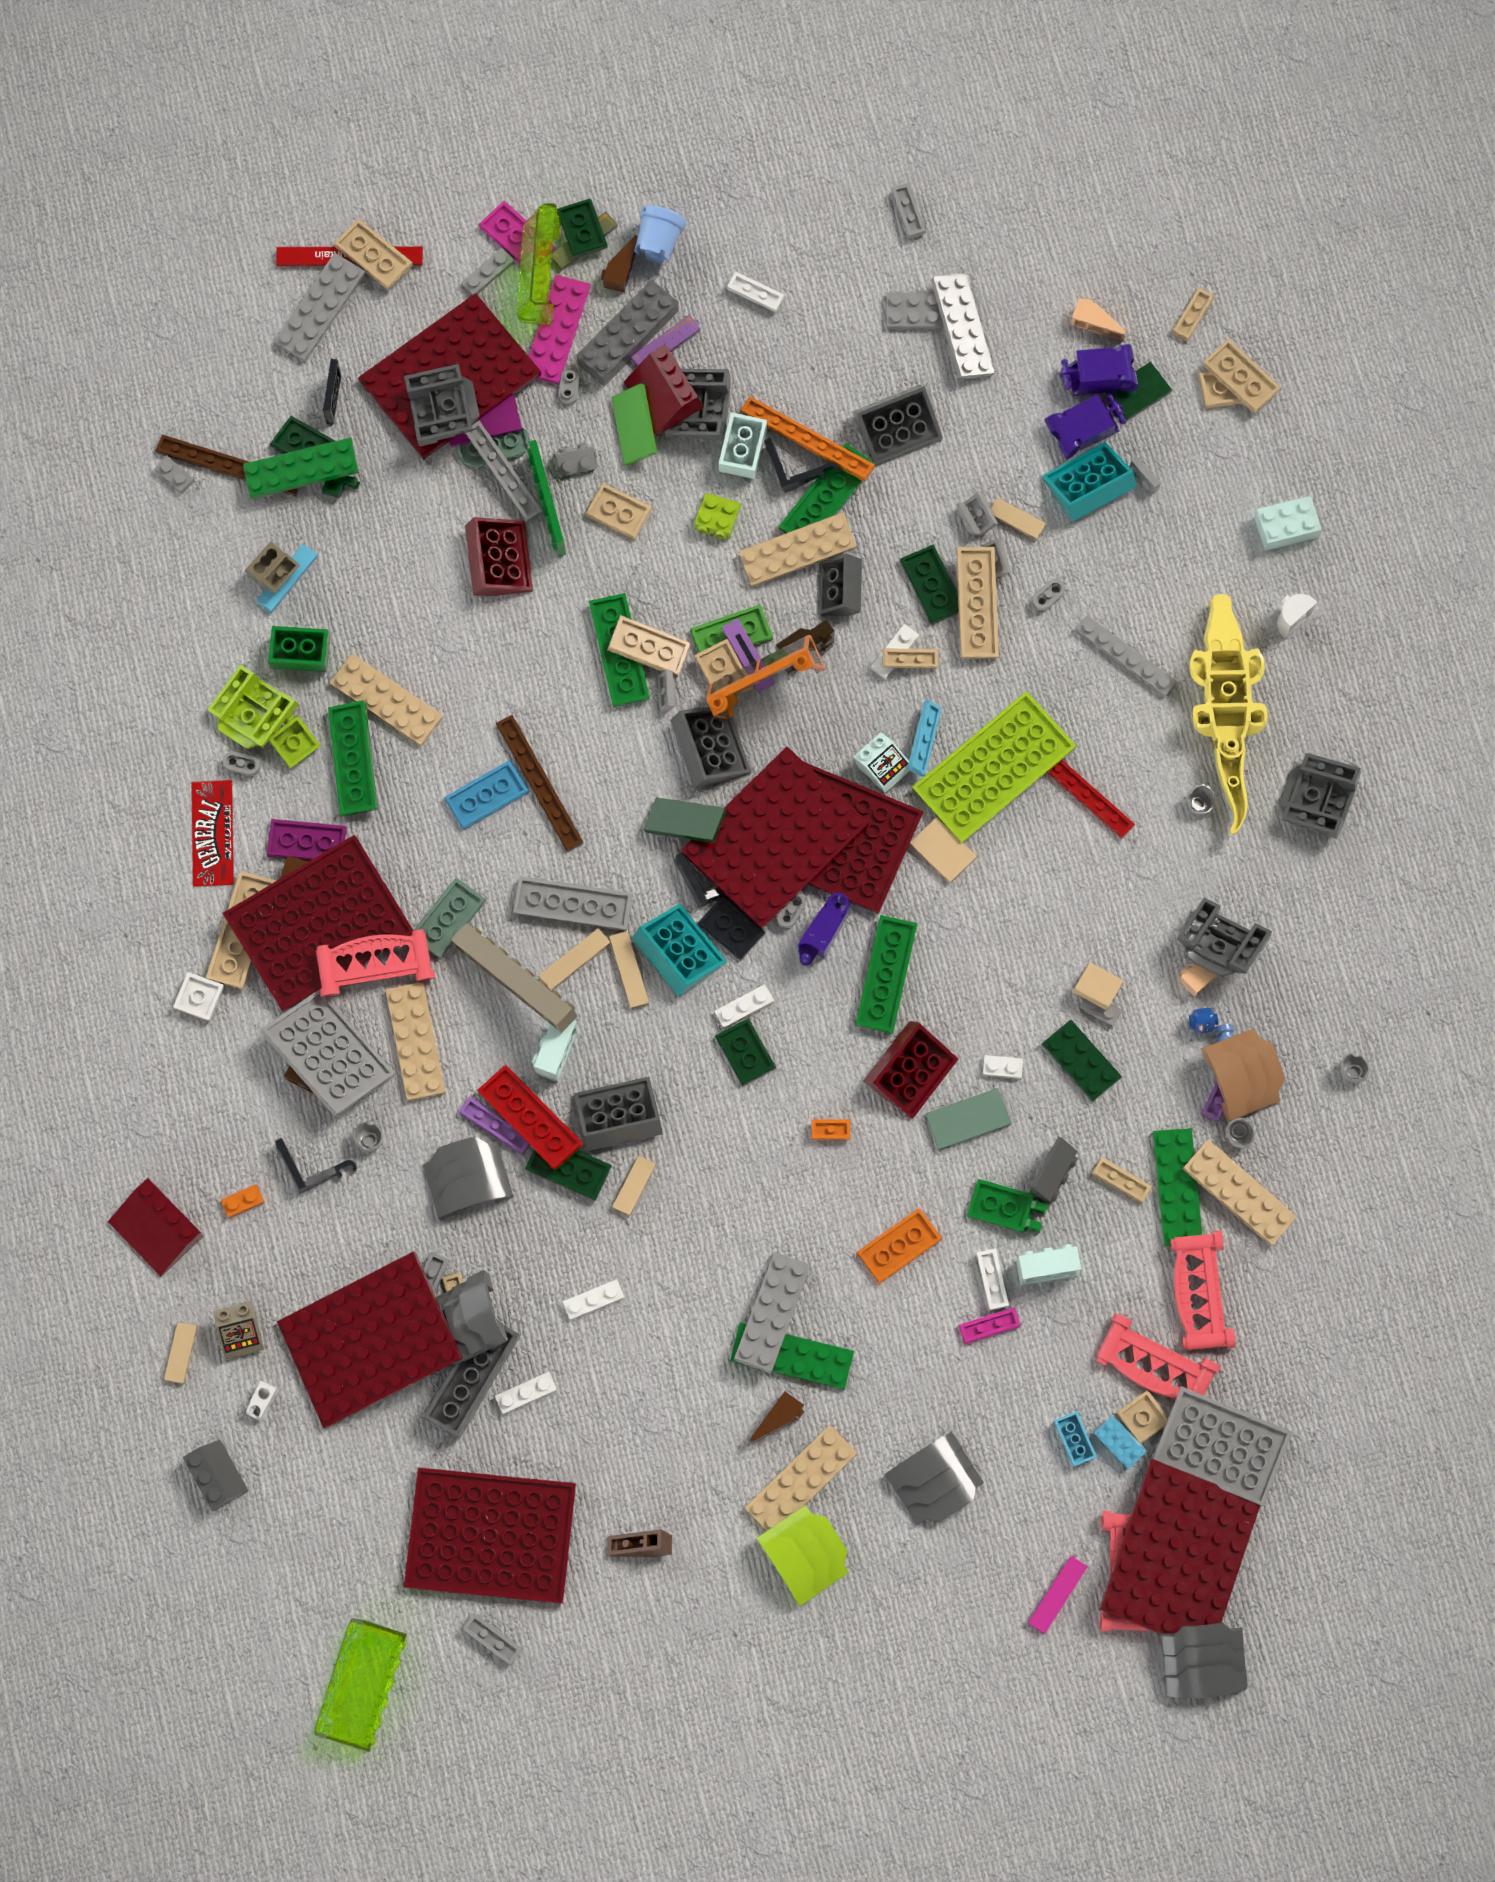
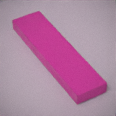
(1057, 1594)

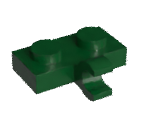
(335, 486)

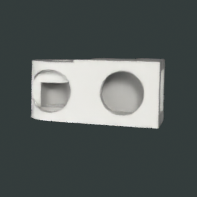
(261, 1400)

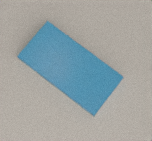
(486, 795)

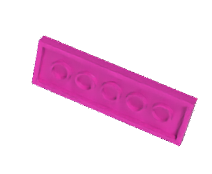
(555, 340)

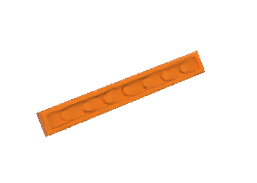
(809, 439)

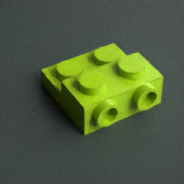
(717, 516)
(293, 741)

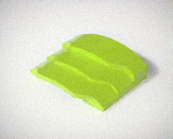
(250, 709)
(805, 1553)

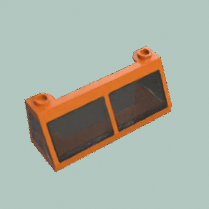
(800, 654)

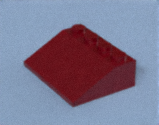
(667, 389)
(498, 556)
(911, 1069)
(155, 1227)

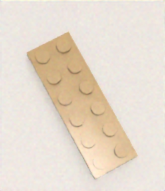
(797, 549)
(977, 602)
(386, 700)
(230, 961)
(415, 1041)
(1239, 1192)
(801, 1479)

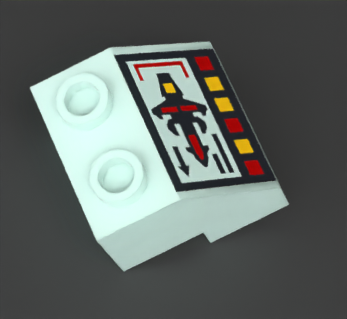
(882, 762)

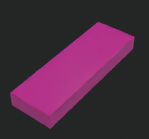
(989, 1325)

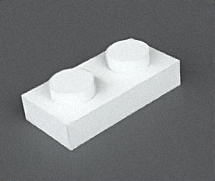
(1002, 1067)

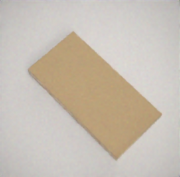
(373, 254)
(1241, 376)
(648, 646)

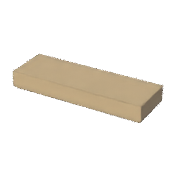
(1193, 314)
(1017, 519)
(910, 658)
(1121, 1180)
(634, 1185)
(180, 1353)

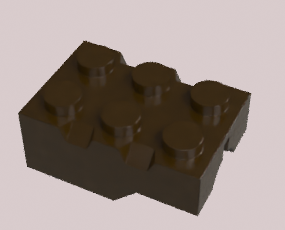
(822, 635)

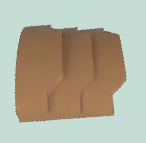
(1245, 1072)

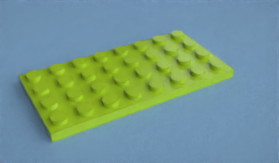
(994, 767)

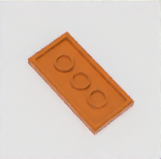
(899, 1246)

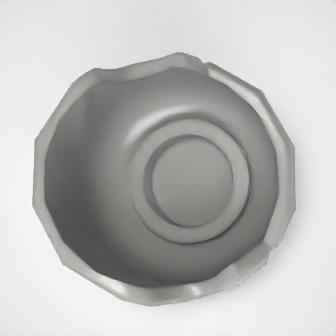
(1200, 800)
(1354, 1068)
(1240, 1132)
(367, 1136)

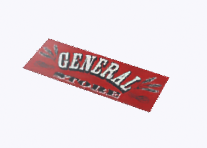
(212, 833)

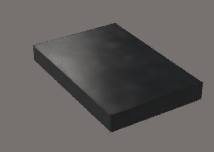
(332, 391)
(731, 928)

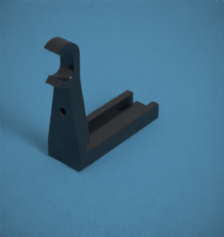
(799, 479)
(693, 885)
(313, 1180)

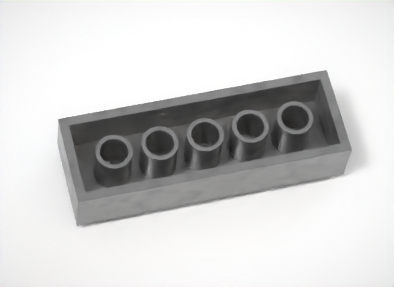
(627, 332)
(467, 1387)

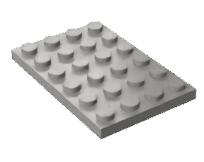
(327, 1053)
(1222, 1445)

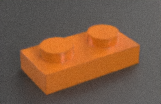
(831, 1129)
(242, 1201)

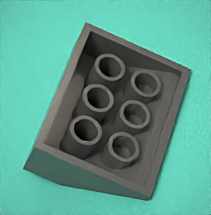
(898, 424)
(709, 747)
(618, 1113)

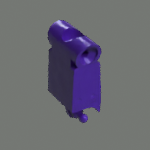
(1100, 371)
(1085, 424)
(824, 929)

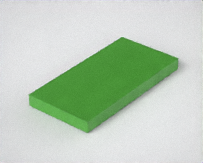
(634, 424)
(752, 620)

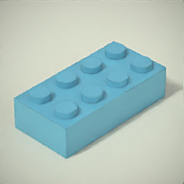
(1075, 1439)
(1120, 1442)

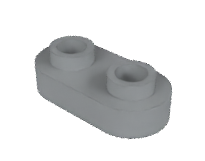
(570, 386)
(1047, 595)
(242, 763)
(792, 912)

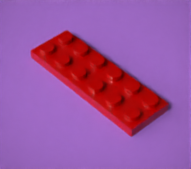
(530, 1117)

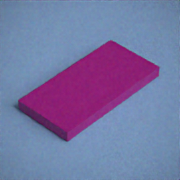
(498, 422)
(302, 839)

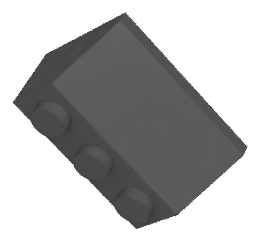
(840, 586)
(1054, 1171)
(215, 1474)

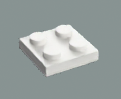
(198, 996)

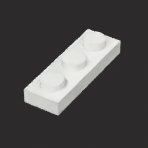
(755, 292)
(902, 640)
(744, 1006)
(992, 1279)
(593, 1299)
(525, 1393)

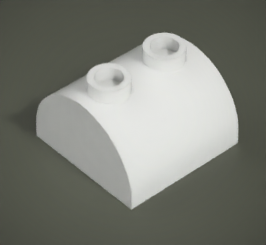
(1294, 612)

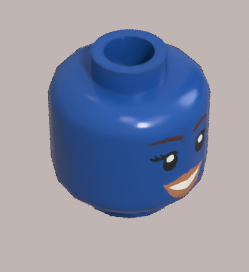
(1203, 1020)

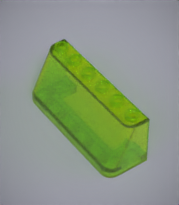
(536, 265)
(360, 1684)

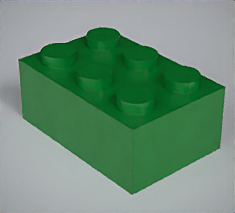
(299, 649)

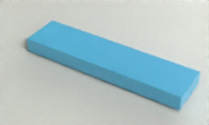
(304, 557)
(924, 738)

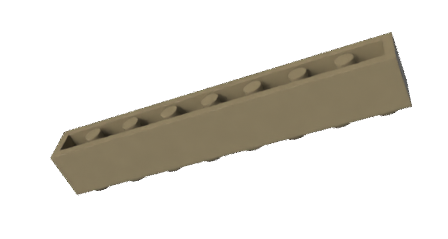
(514, 978)

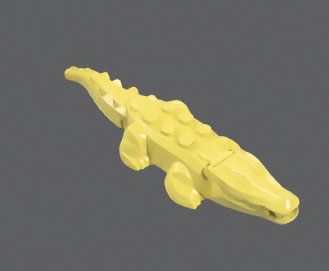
(1228, 710)

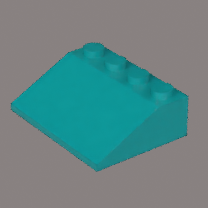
(1090, 481)
(678, 949)

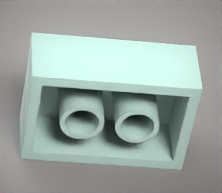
(742, 445)
(1287, 523)
(554, 1051)
(1048, 1264)

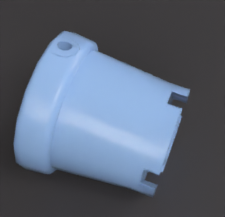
(658, 232)

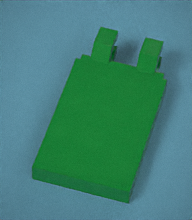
(1005, 1207)

